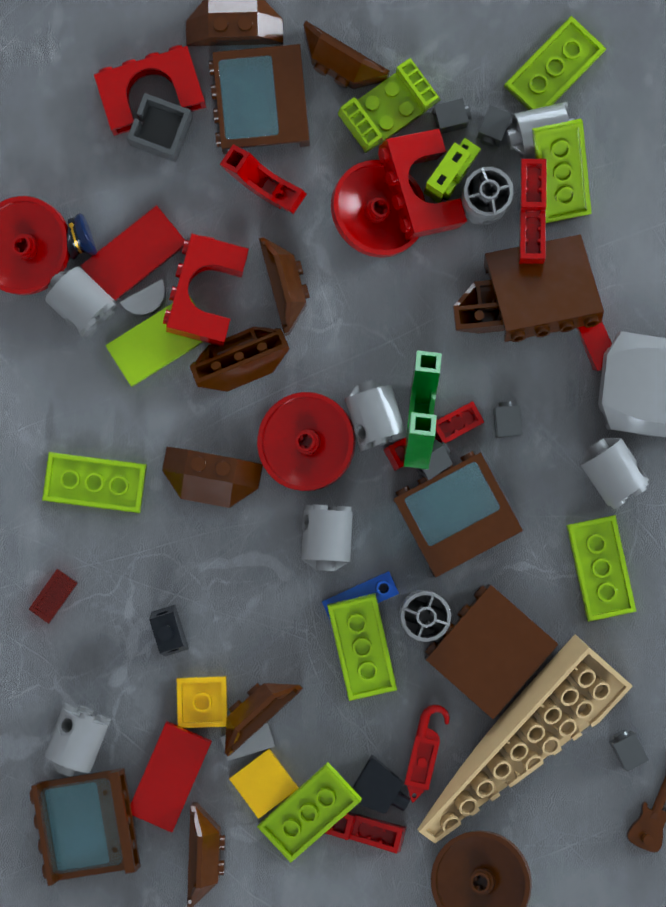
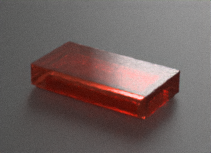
(53, 596)

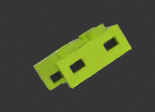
(451, 170)

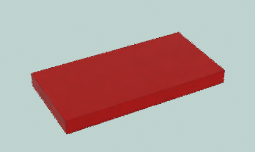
(134, 253)
(169, 776)

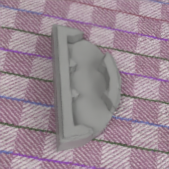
(146, 300)

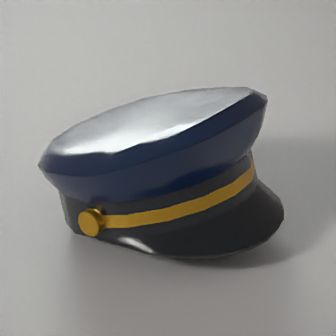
(79, 237)

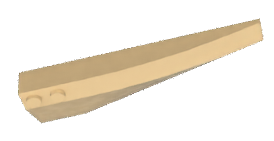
(554, 708)

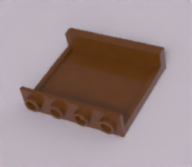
(546, 295)
(490, 650)

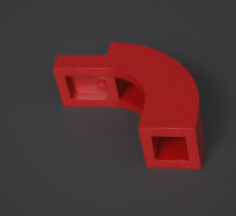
(261, 181)

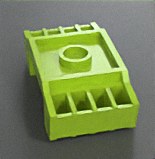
(389, 106)

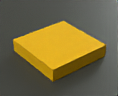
(202, 701)
(263, 783)

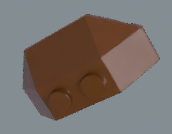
(234, 24)
(341, 61)
(285, 283)
(478, 310)
(241, 360)
(210, 477)
(255, 711)
(204, 854)

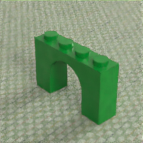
(421, 417)

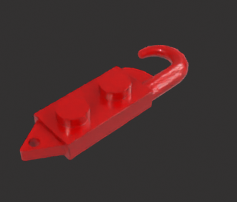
(423, 753)

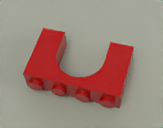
(116, 84)
(415, 215)
(201, 256)

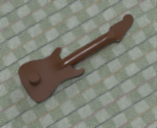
(648, 828)

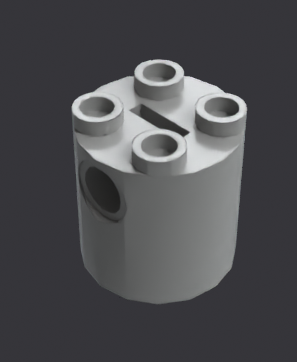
(520, 130)
(486, 195)
(79, 300)
(374, 415)
(614, 471)
(326, 536)
(424, 615)
(76, 739)

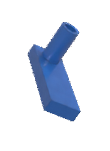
(381, 585)

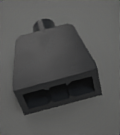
(168, 631)
(380, 787)

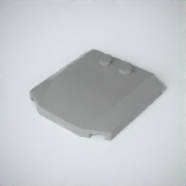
(634, 385)

